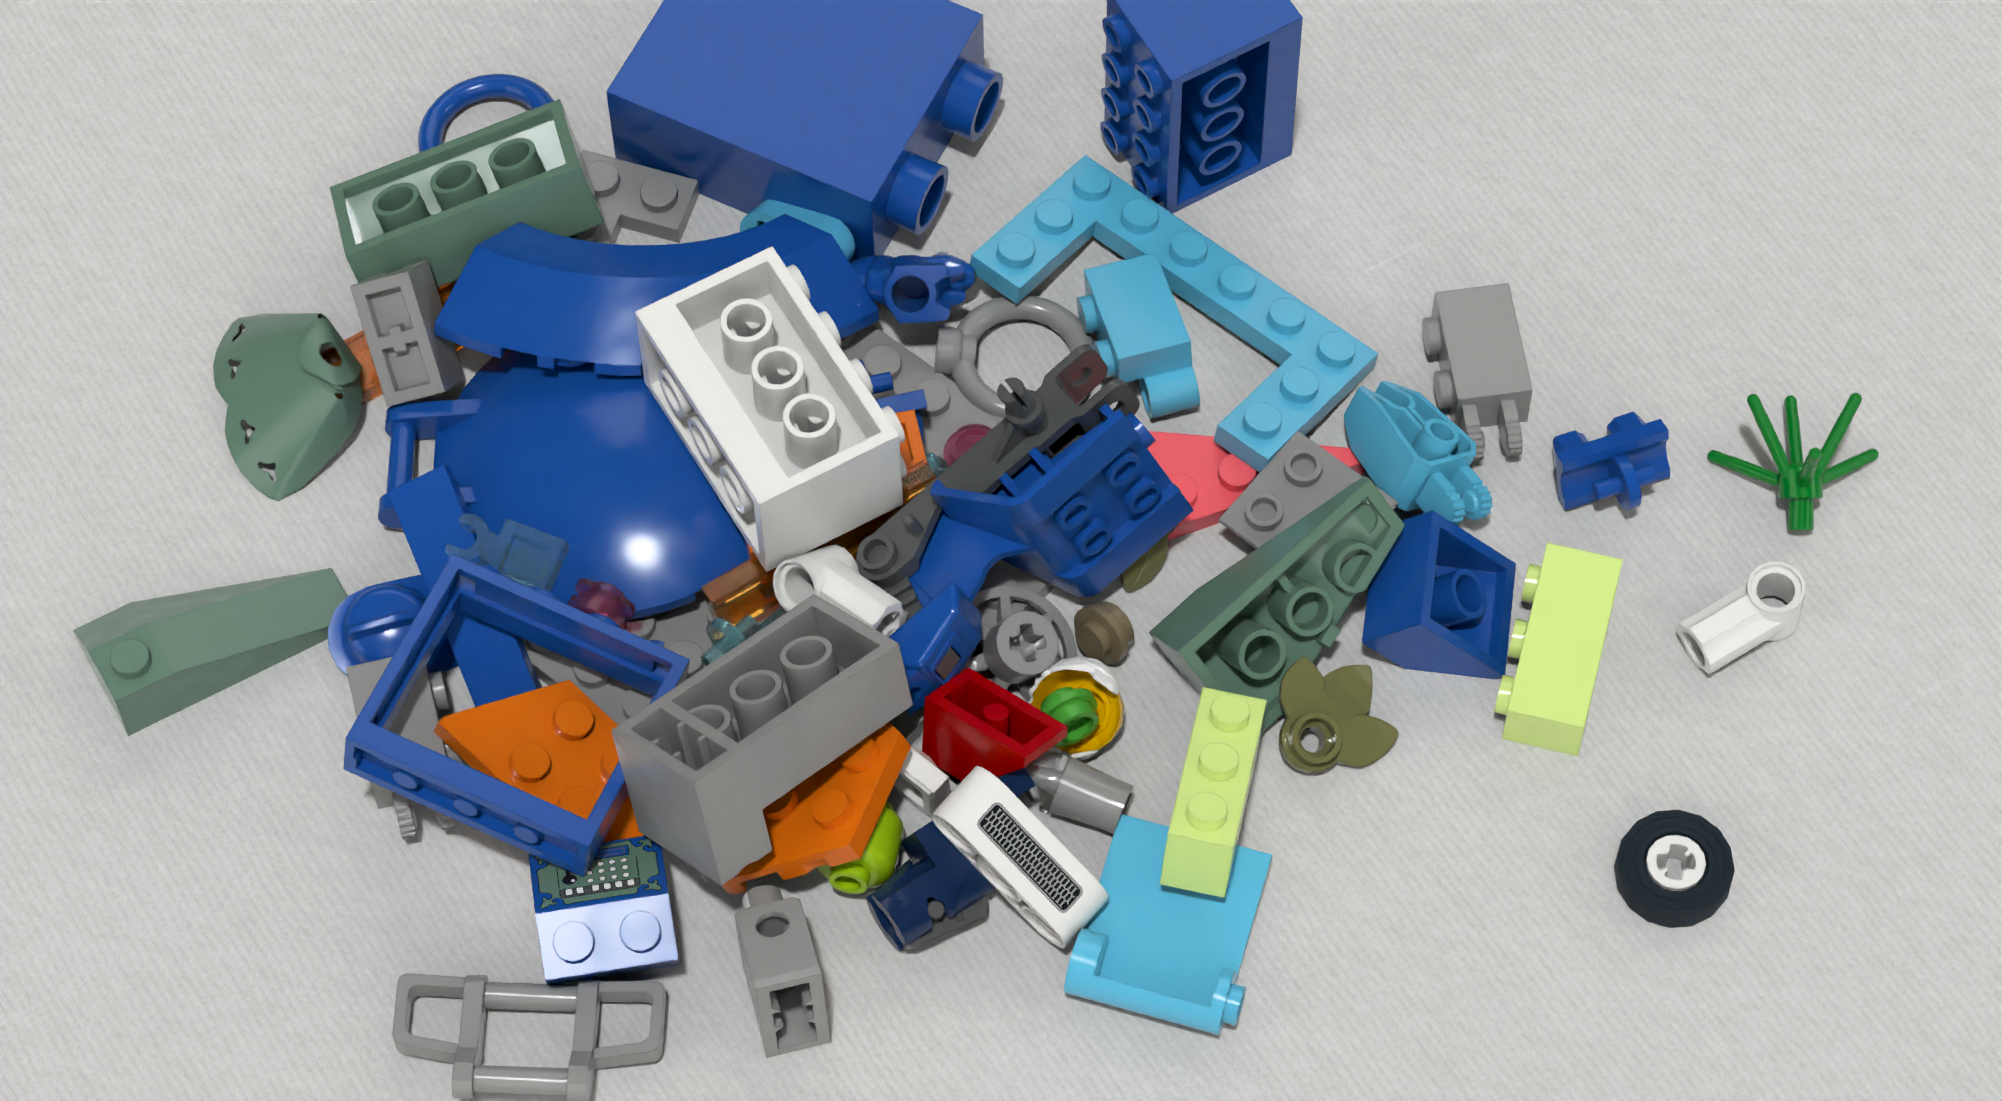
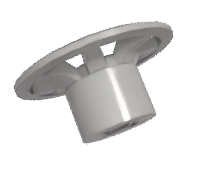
(1022, 641)

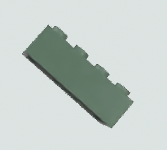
(465, 193)

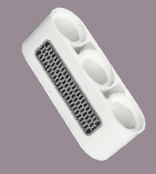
(1019, 856)

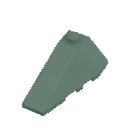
(1281, 599)
(193, 644)

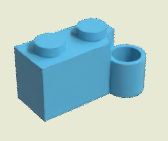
(1140, 332)

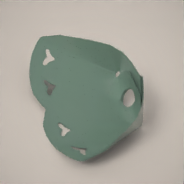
(287, 397)

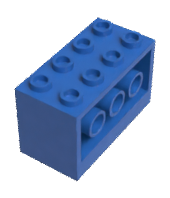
(1199, 91)

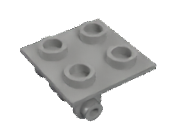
(1288, 489)

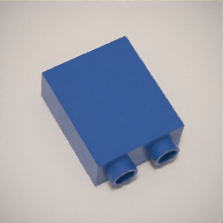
(808, 104)

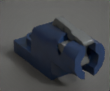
(939, 889)

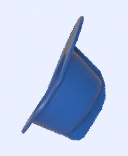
(376, 620)

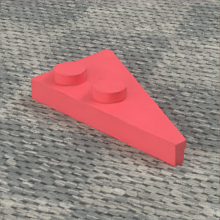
(1212, 475)

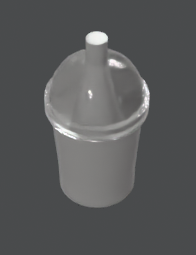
(1077, 791)

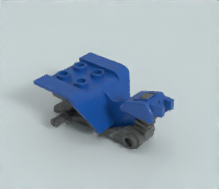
(1044, 490)

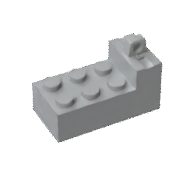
(753, 730)

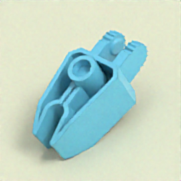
(1415, 453)

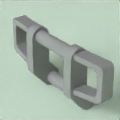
(479, 995)

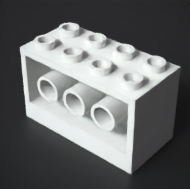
(772, 407)

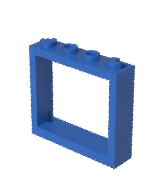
(466, 792)

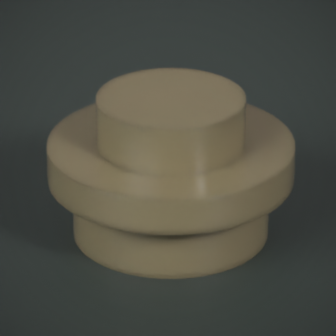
(1103, 632)

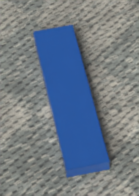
(488, 656)

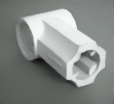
(836, 579)
(1742, 620)

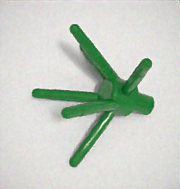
(1795, 479)

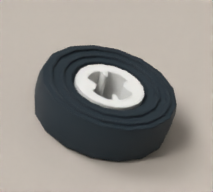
(1681, 837)

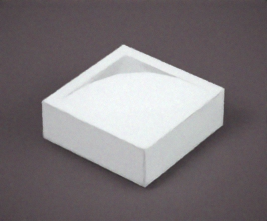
(922, 782)

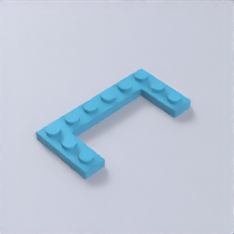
(1314, 355)

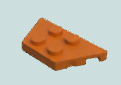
(546, 745)
(830, 812)

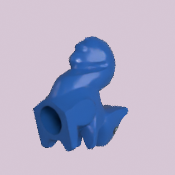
(916, 286)

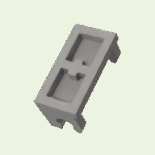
(399, 329)

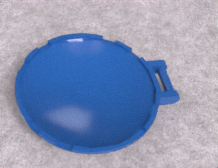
(580, 463)

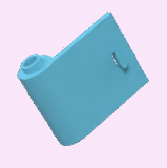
(1164, 945)

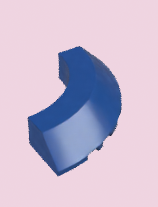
(580, 297)

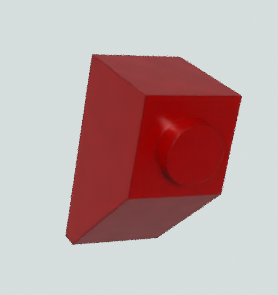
(984, 726)

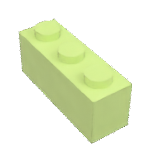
(1558, 648)
(1213, 792)

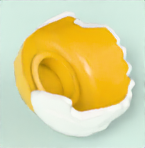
(1097, 678)

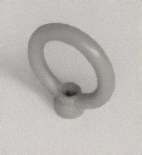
(957, 346)

